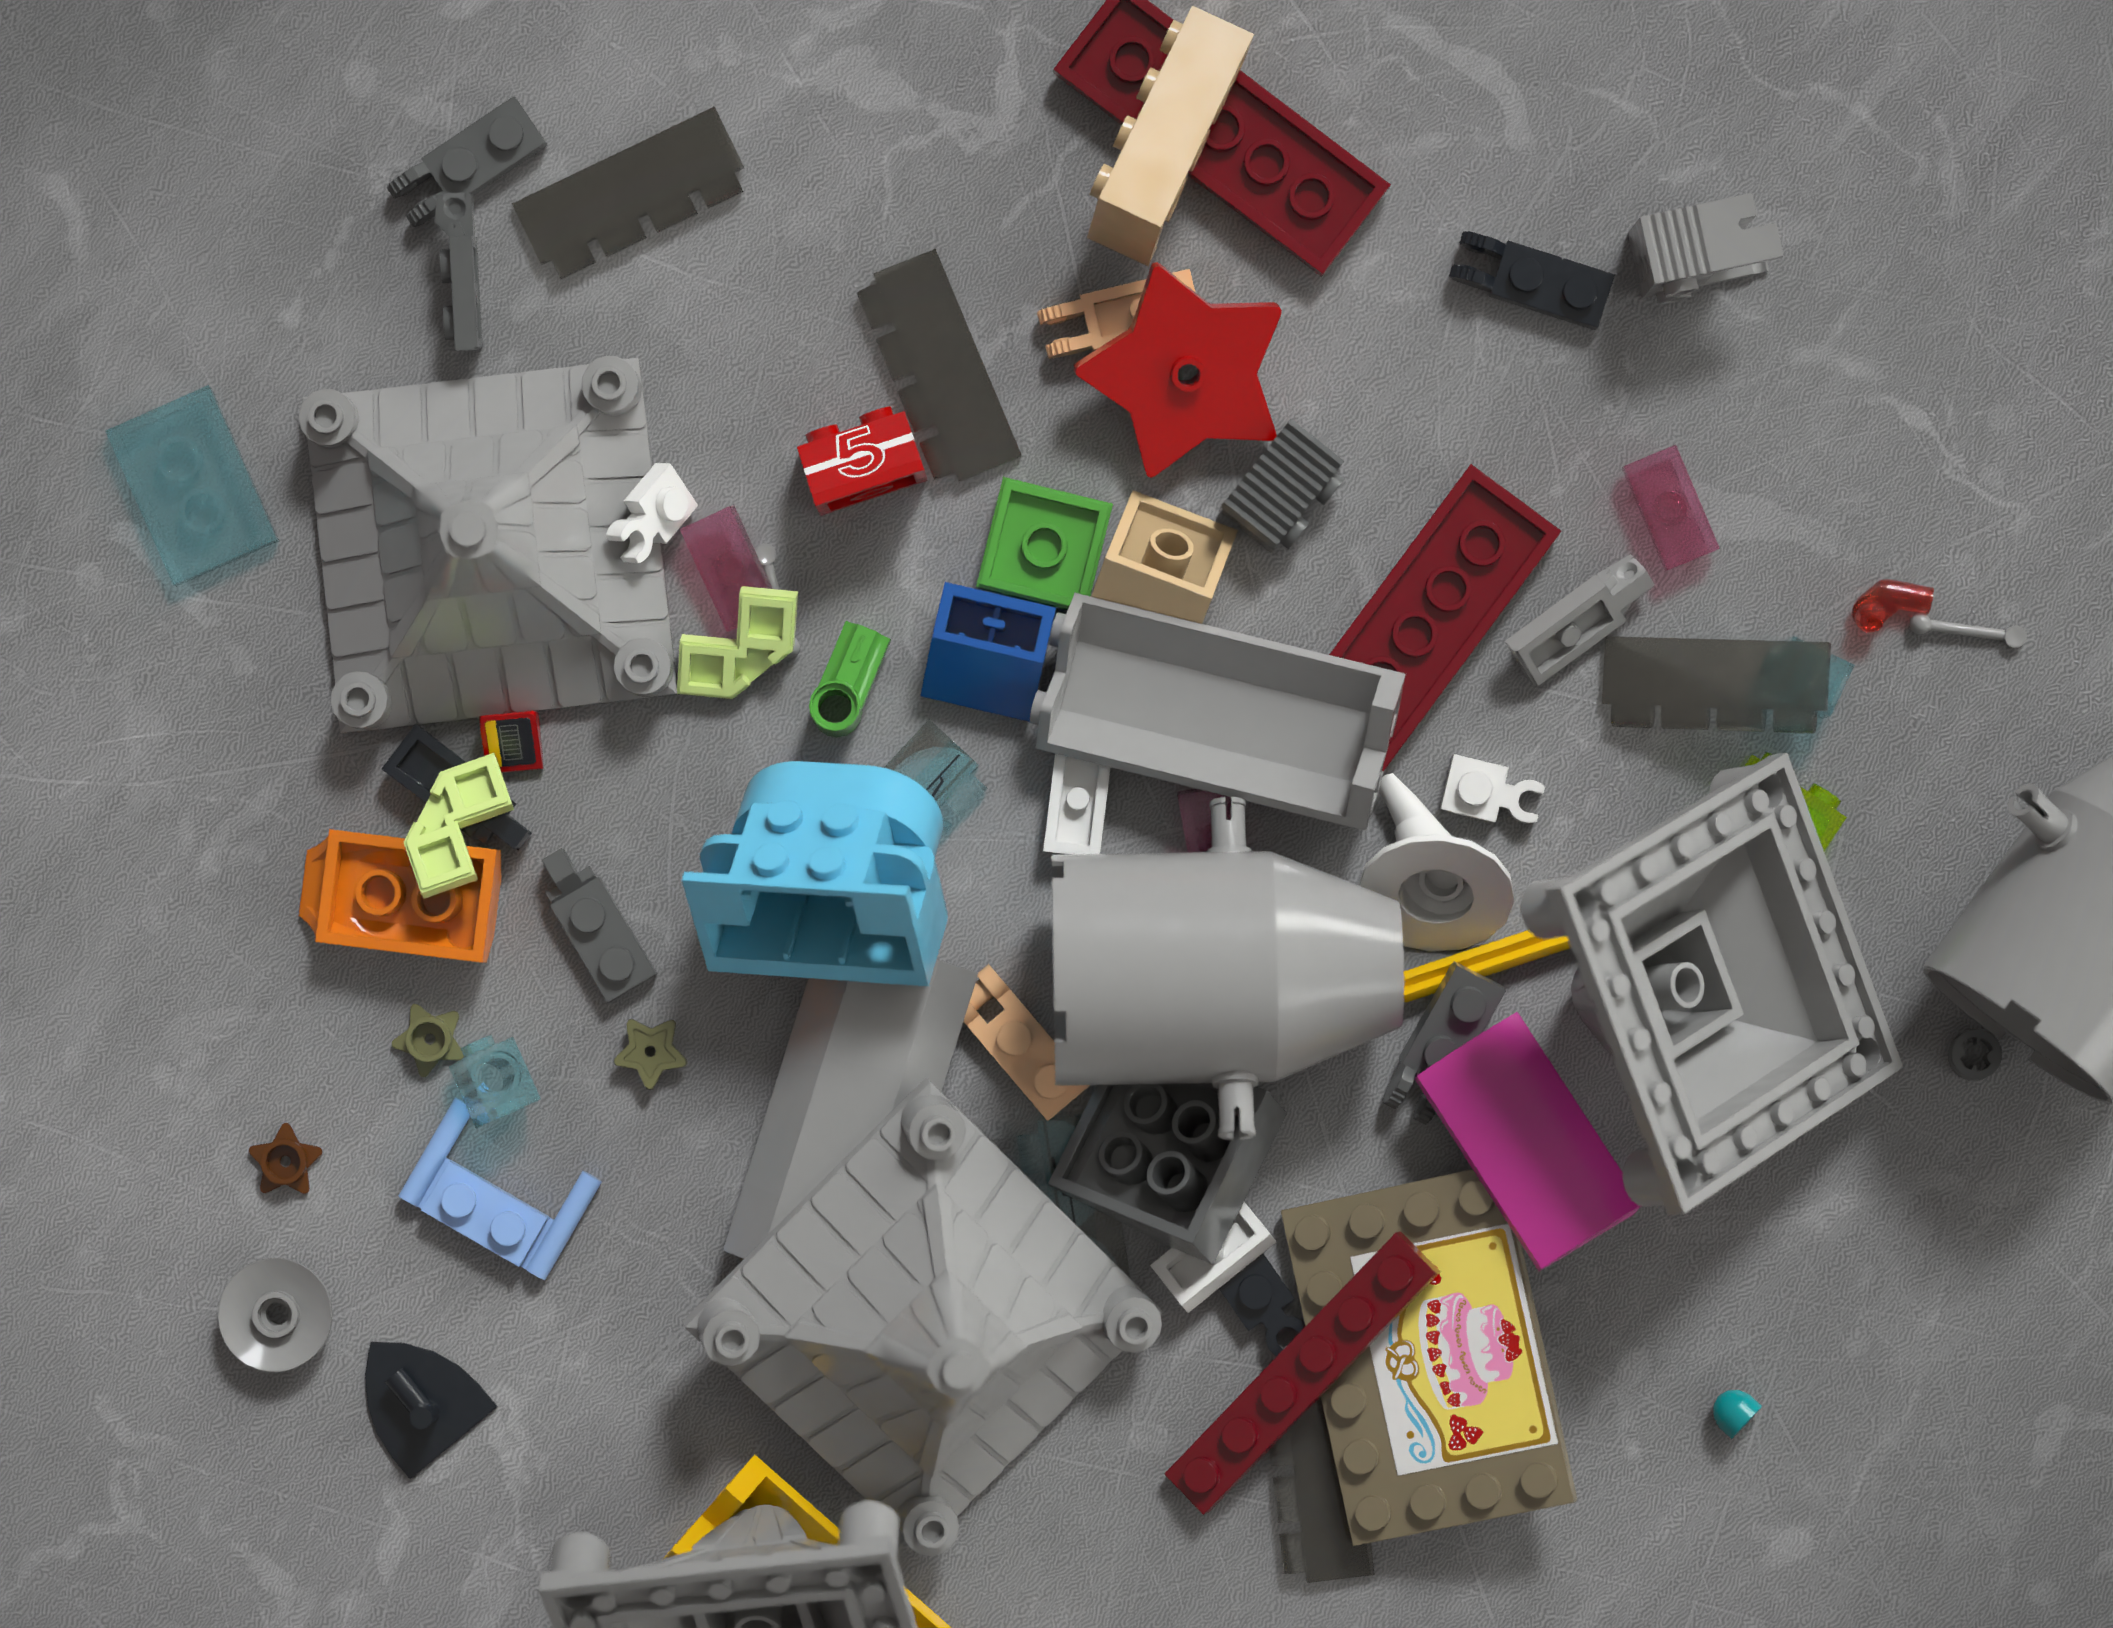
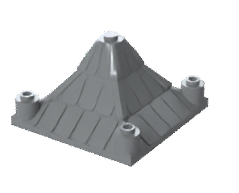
(477, 548)
(1720, 982)
(923, 1316)
(739, 1575)

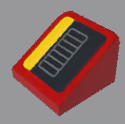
(513, 740)

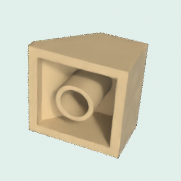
(1164, 559)

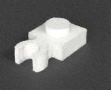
(657, 511)
(1480, 789)

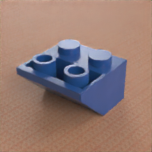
(987, 651)

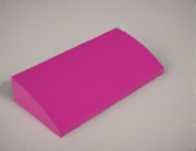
(1528, 1141)

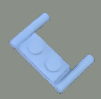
(487, 1211)

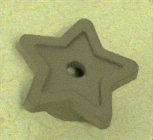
(414, 1043)
(666, 1055)

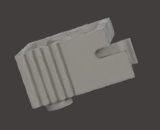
(1700, 247)

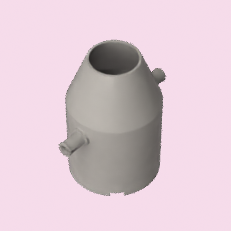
(2039, 935)
(1216, 967)

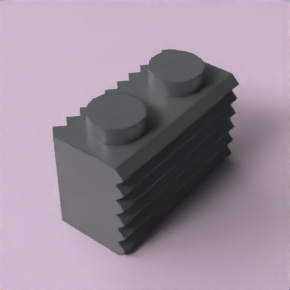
(1282, 487)

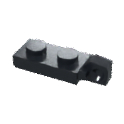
(417, 766)

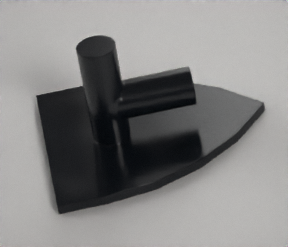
(420, 1402)

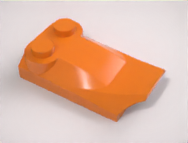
(367, 896)

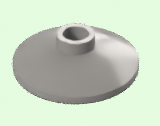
(246, 1319)

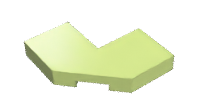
(728, 665)
(457, 800)

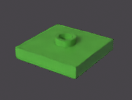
(1043, 544)

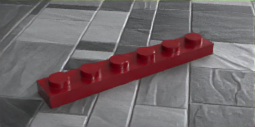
(1302, 1372)

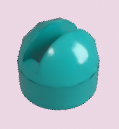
(1734, 1410)

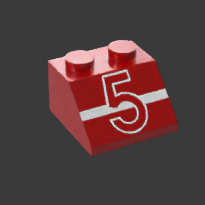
(861, 461)

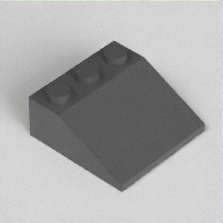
(1160, 1166)

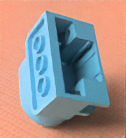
(824, 878)

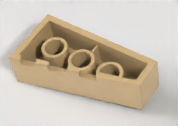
(1168, 133)

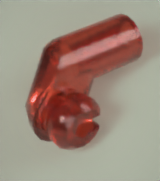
(1886, 599)

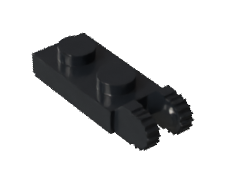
(1538, 280)

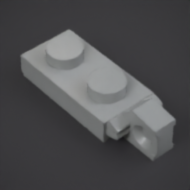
(1578, 620)

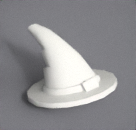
(1444, 884)

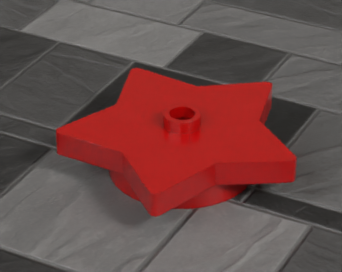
(1181, 329)

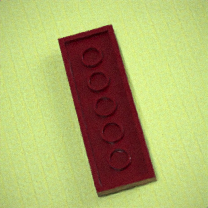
(1258, 152)
(1447, 593)

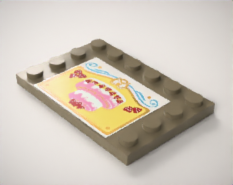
(1456, 1396)

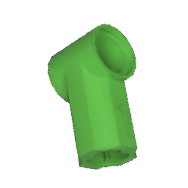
(850, 675)

